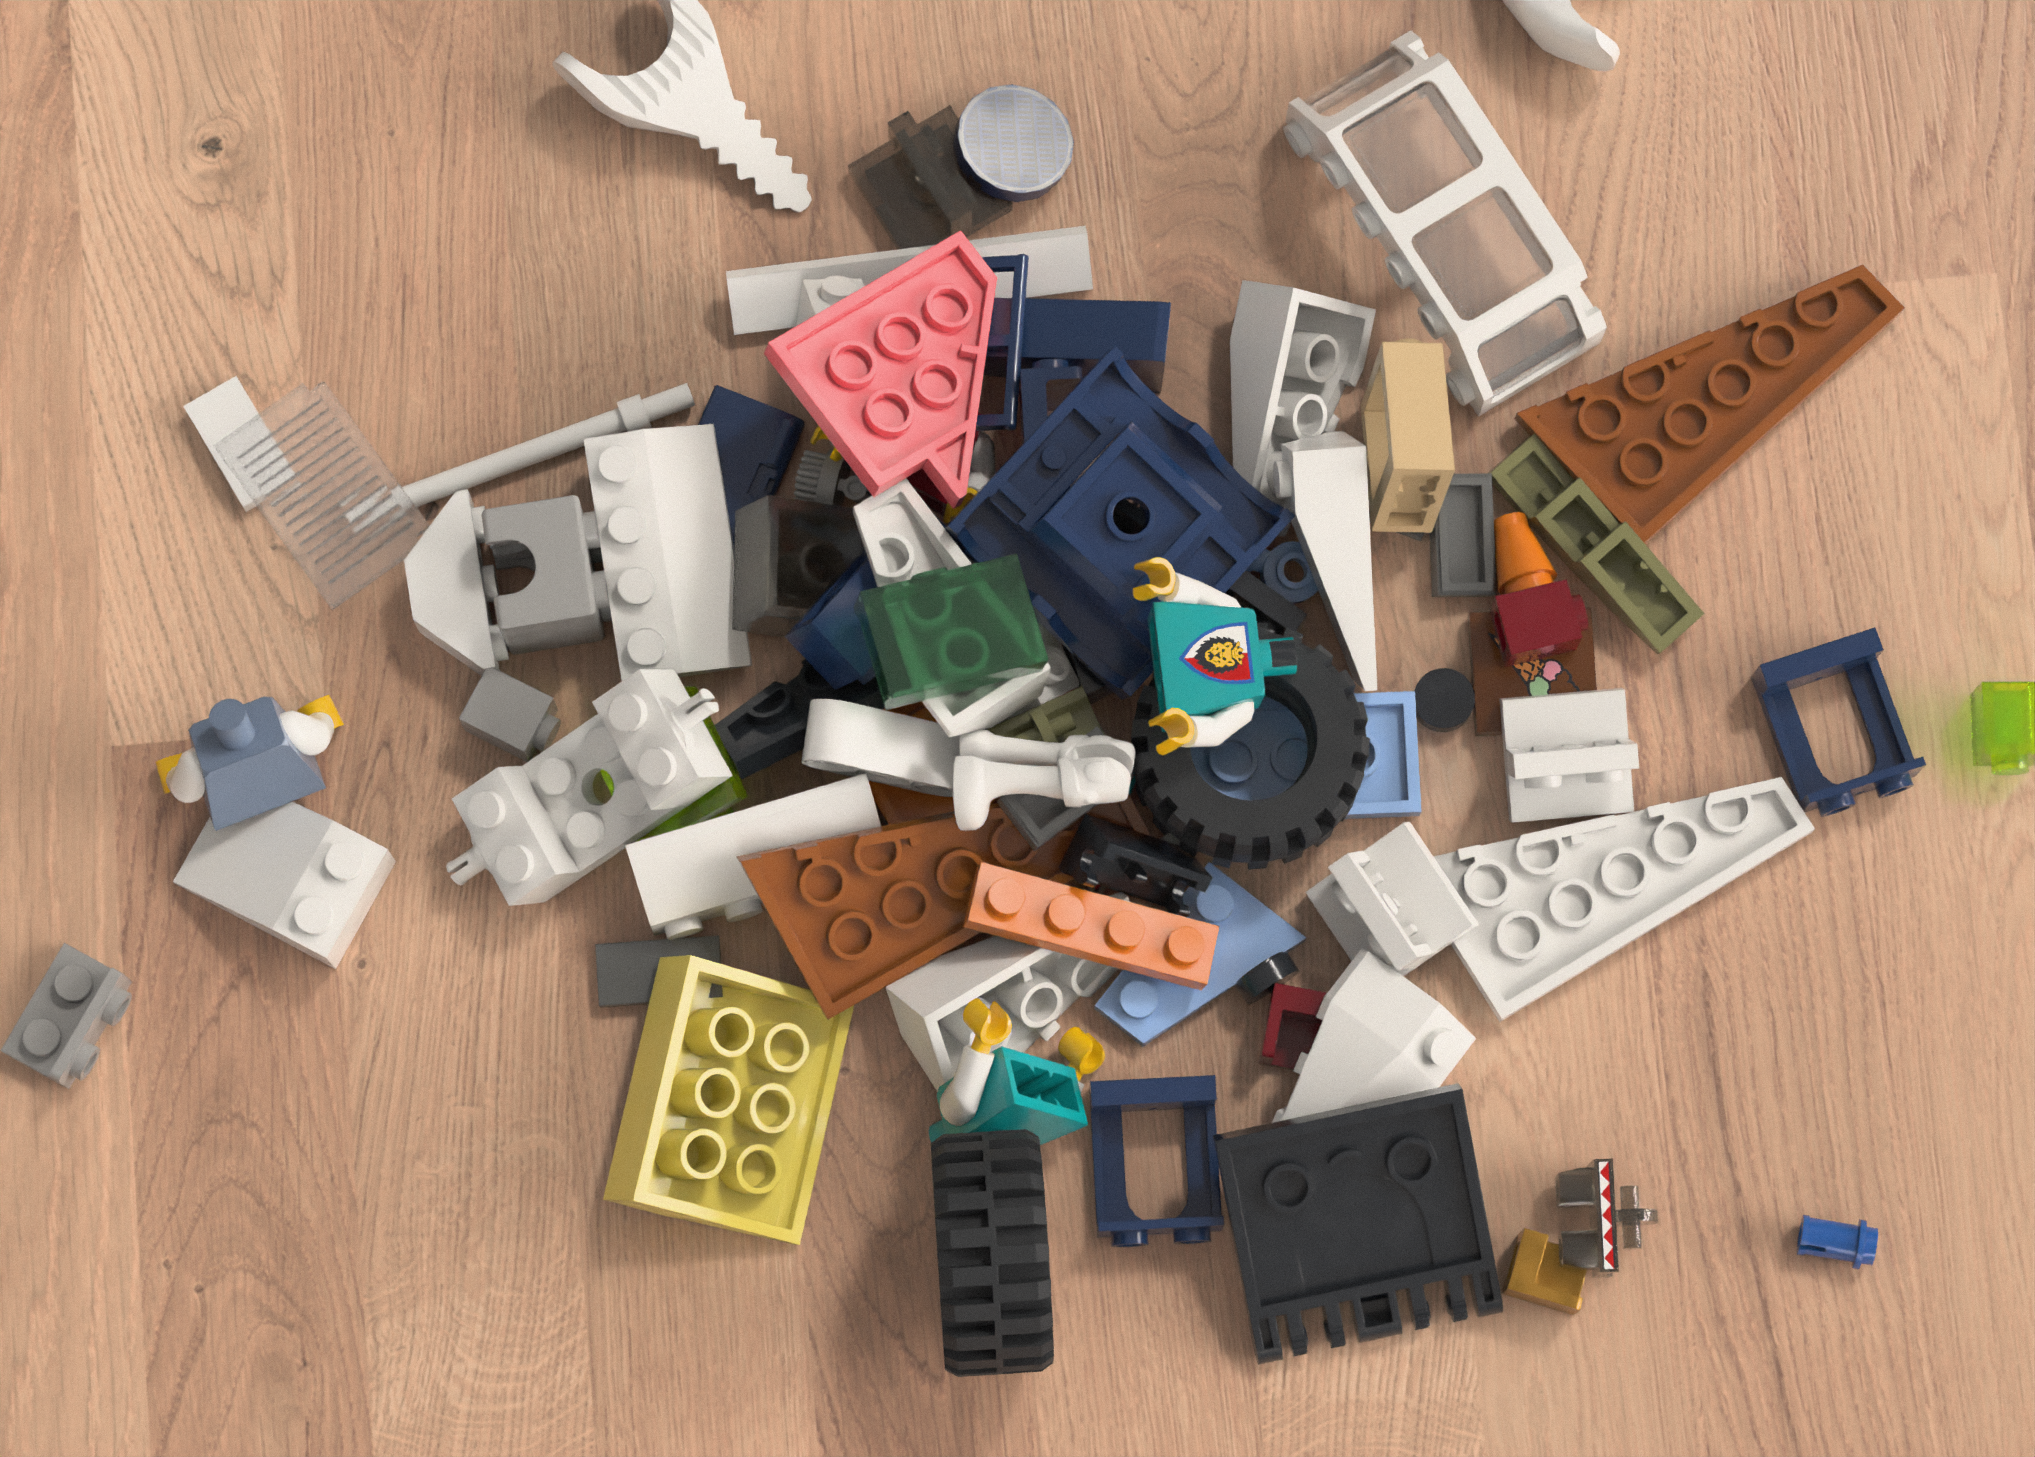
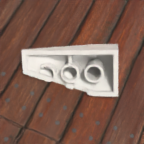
(1289, 371)
(1328, 494)
(906, 540)
(1375, 1042)

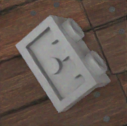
(68, 1017)

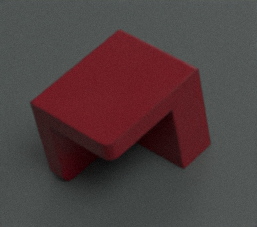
(1290, 1025)

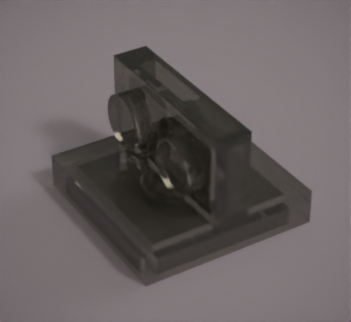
(919, 185)

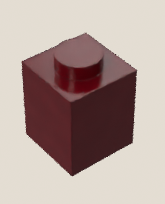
(1538, 622)

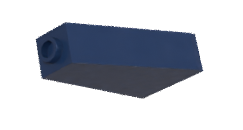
(1084, 332)

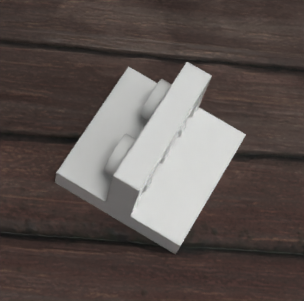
(1567, 755)
(1392, 902)

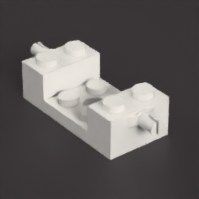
(541, 821)

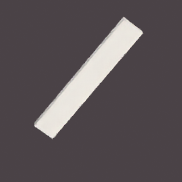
(770, 295)

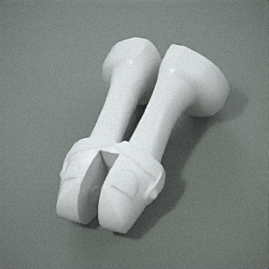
(1075, 771)

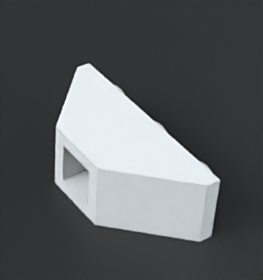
(453, 588)

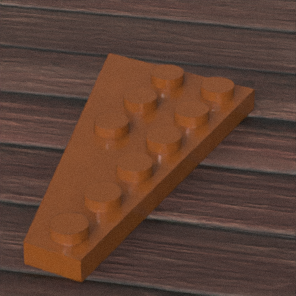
(1691, 411)
(893, 895)

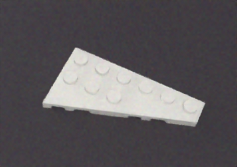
(1595, 885)

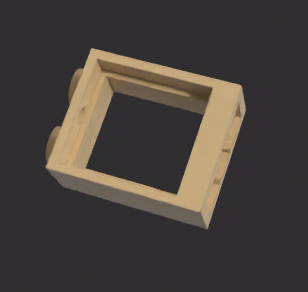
(1407, 436)

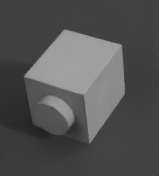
(511, 715)

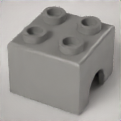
(566, 596)

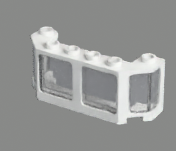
(1452, 219)

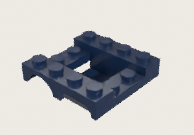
(1076, 557)

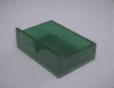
(951, 631)

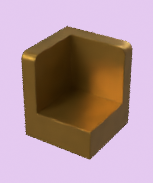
(1538, 1277)

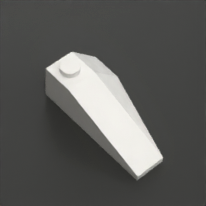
(1022, 978)

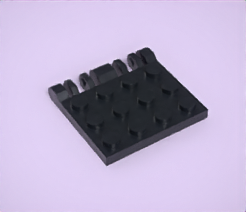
(1354, 1212)

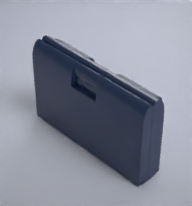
(752, 446)

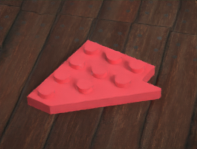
(899, 368)

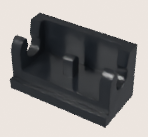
(1133, 864)

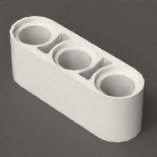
(882, 744)

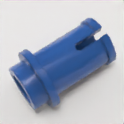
(1838, 1240)

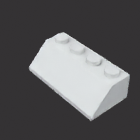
(666, 549)
(695, 869)

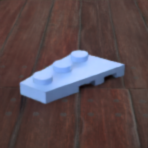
(1245, 938)

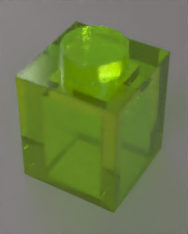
(2003, 726)

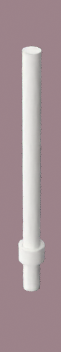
(630, 415)

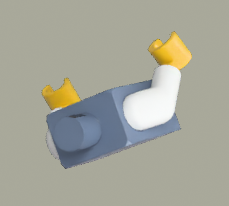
(251, 757)

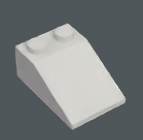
(290, 877)

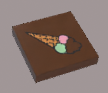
(1549, 675)

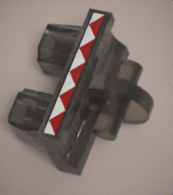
(1598, 1247)

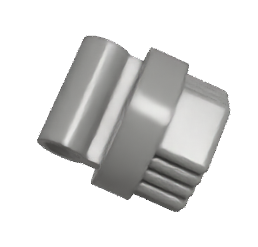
(827, 480)

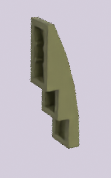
(1595, 545)

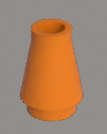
(1519, 555)

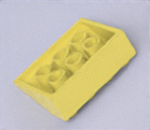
(728, 1101)

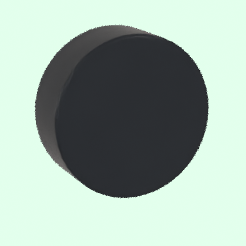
(1444, 700)
(1261, 979)

